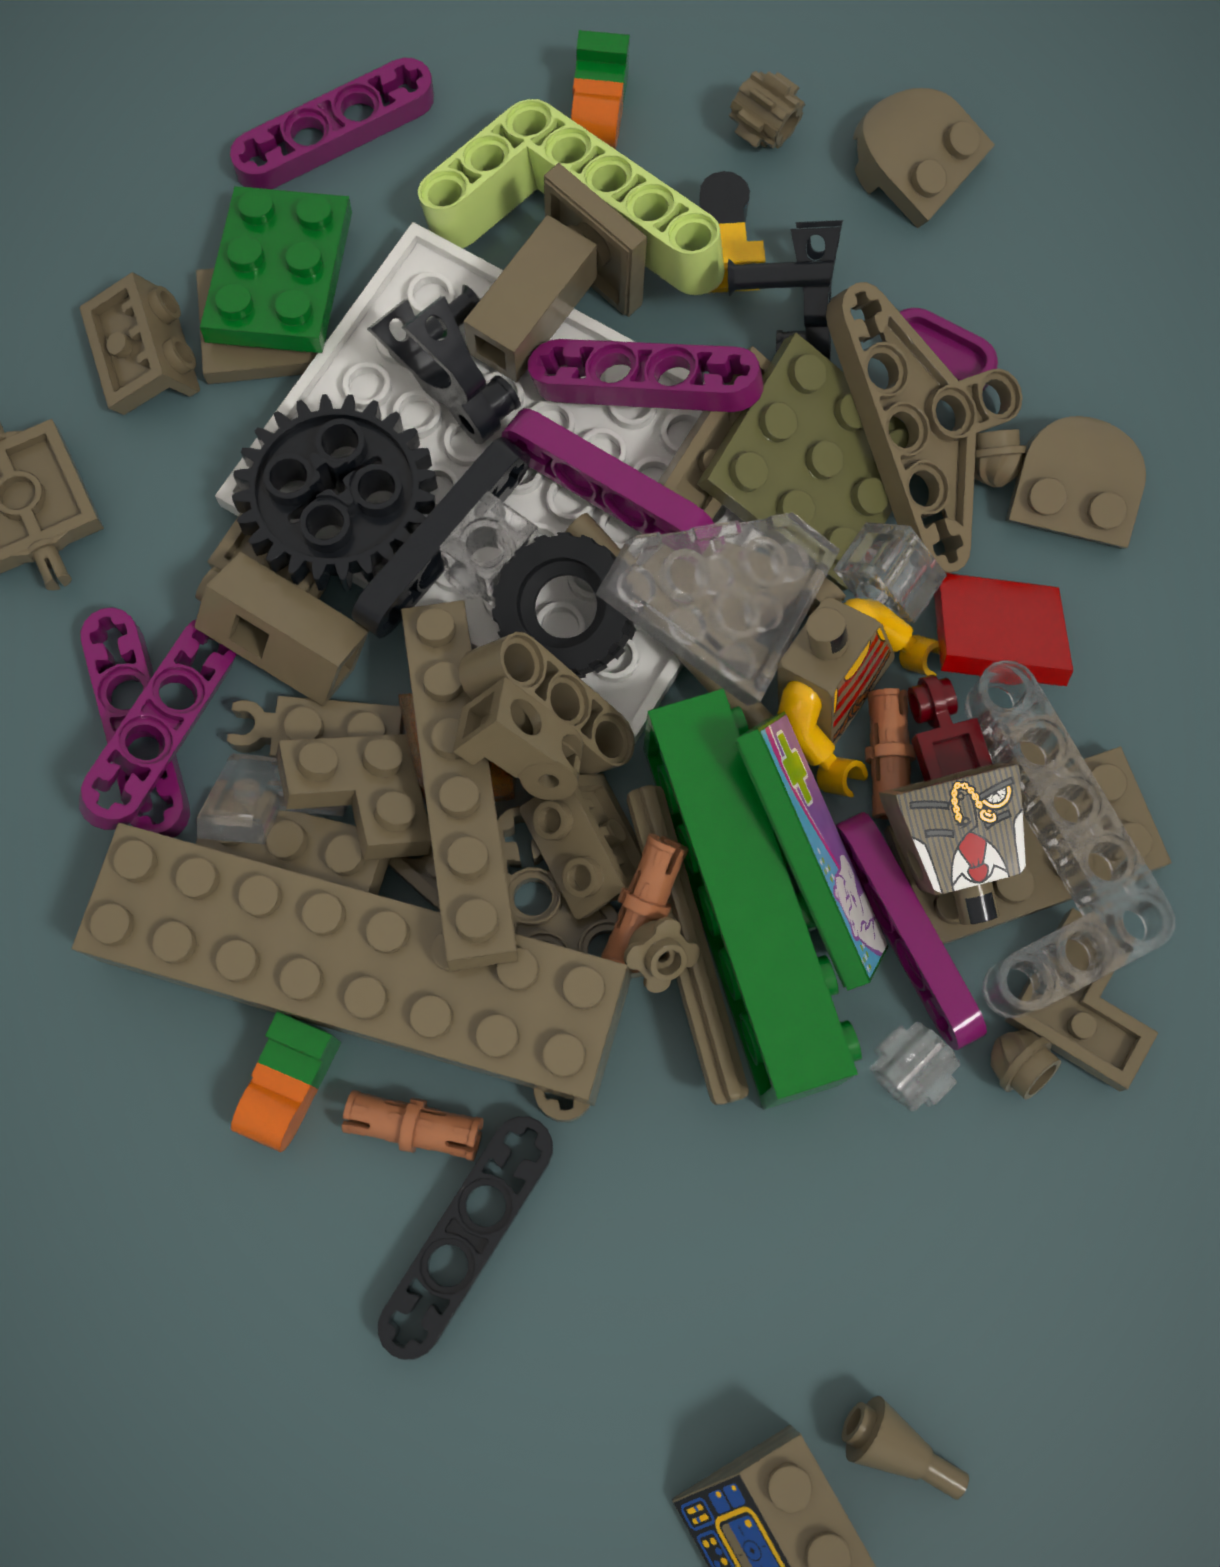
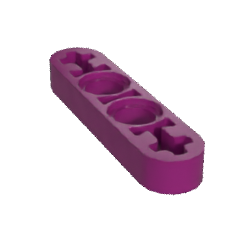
(339, 132)
(647, 364)
(601, 477)
(105, 678)
(155, 717)
(911, 934)

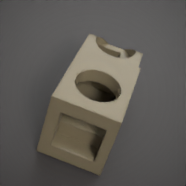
(522, 740)

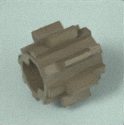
(766, 109)

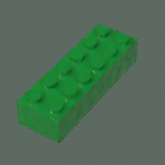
(748, 904)

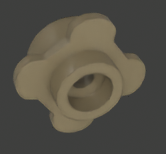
(650, 943)

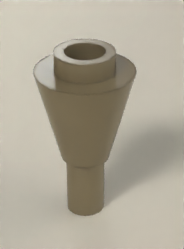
(886, 1442)

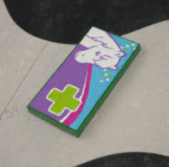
(813, 849)

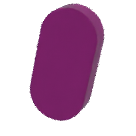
(956, 347)

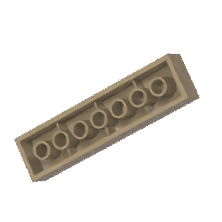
(351, 963)

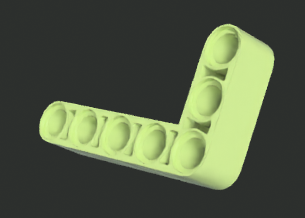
(510, 162)

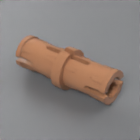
(889, 744)
(647, 893)
(412, 1125)

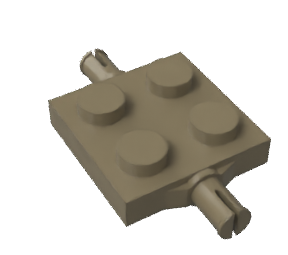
(41, 502)

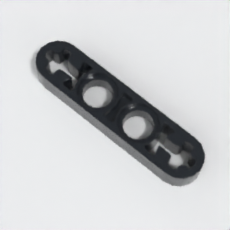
(419, 559)
(474, 1240)

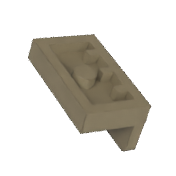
(138, 343)
(585, 844)

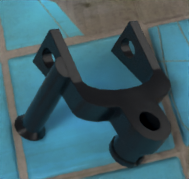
(811, 272)
(444, 366)

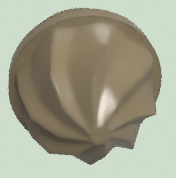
(998, 457)
(1023, 1062)

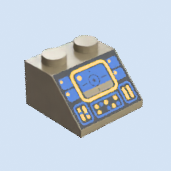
(771, 1511)

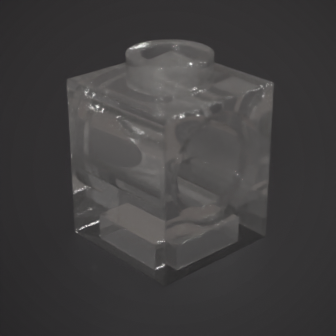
(486, 525)
(892, 568)

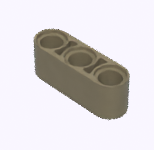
(540, 674)

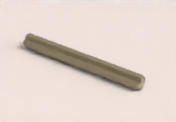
(698, 983)

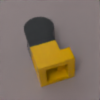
(727, 200)

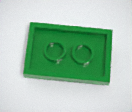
(277, 270)

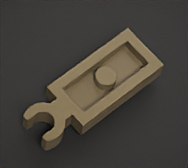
(306, 719)

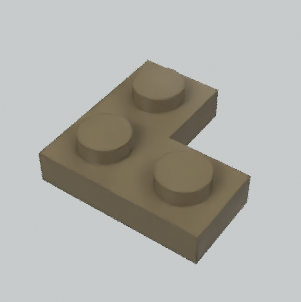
(364, 772)
(1088, 1027)

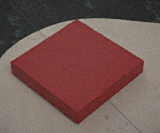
(1001, 621)

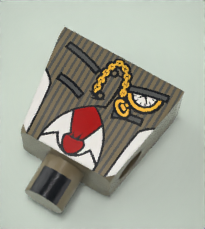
(961, 834)

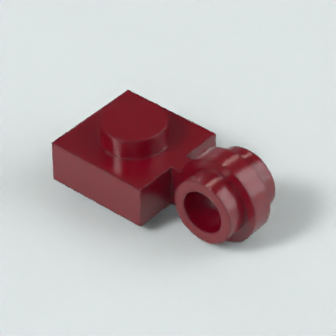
(947, 746)

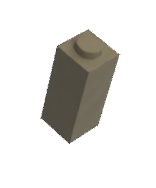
(531, 297)
(279, 627)

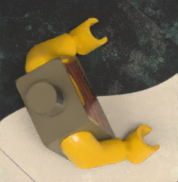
(832, 670)

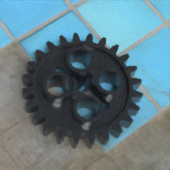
(303, 452)

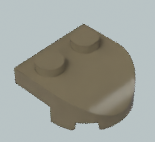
(918, 150)
(1080, 482)

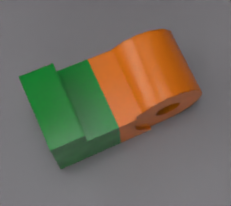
(600, 83)
(284, 1082)

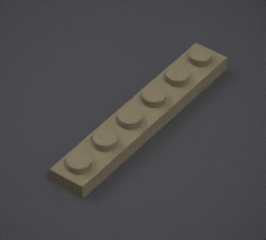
(457, 795)

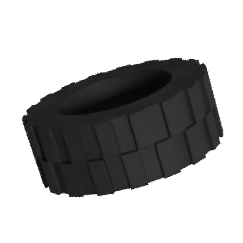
(535, 567)

